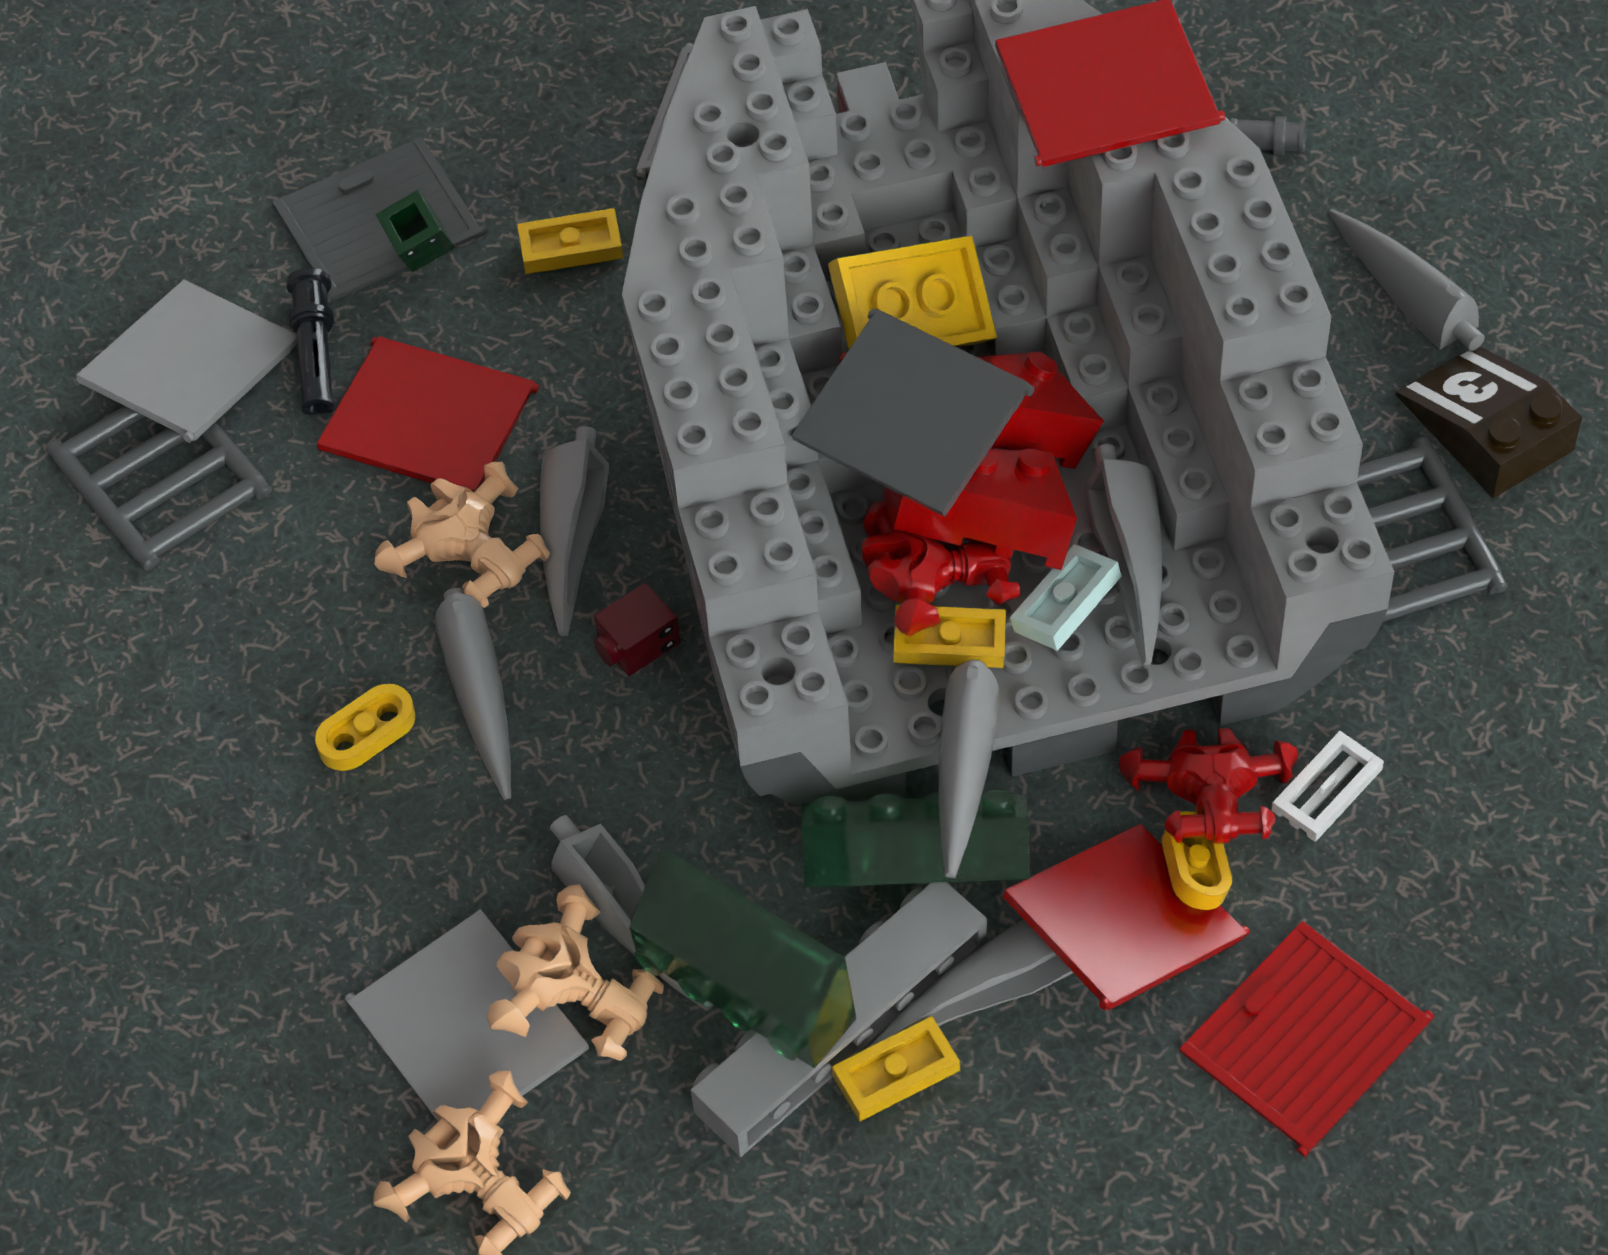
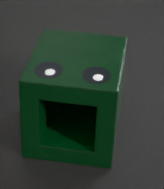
(415, 230)

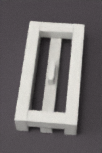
(1301, 817)

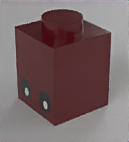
(635, 630)

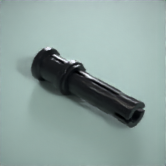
(315, 390)

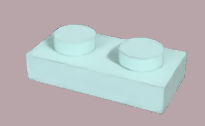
(1065, 597)

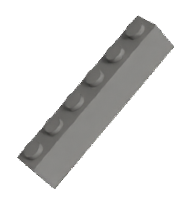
(886, 974)

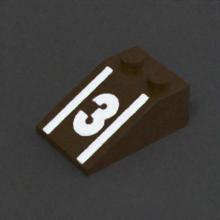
(1494, 417)

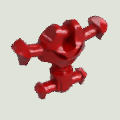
(917, 567)
(1212, 781)

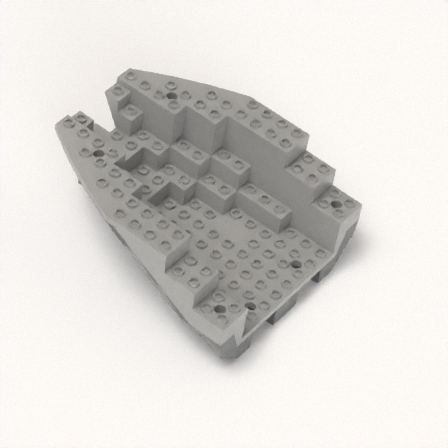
(1139, 269)

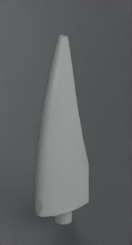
(1414, 285)
(570, 508)
(1127, 527)
(476, 680)
(964, 755)
(606, 877)
(997, 972)

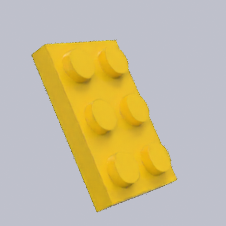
(923, 285)

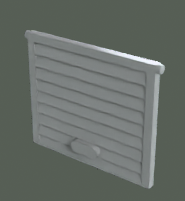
(188, 359)
(436, 1025)

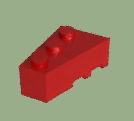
(1052, 417)
(1009, 502)

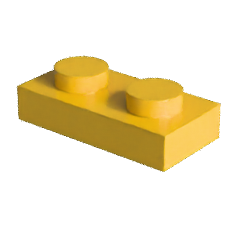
(570, 241)
(957, 638)
(895, 1068)

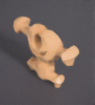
(458, 530)
(558, 970)
(462, 1157)

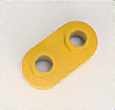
(361, 725)
(1197, 872)

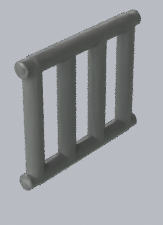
(120, 518)
(1464, 535)

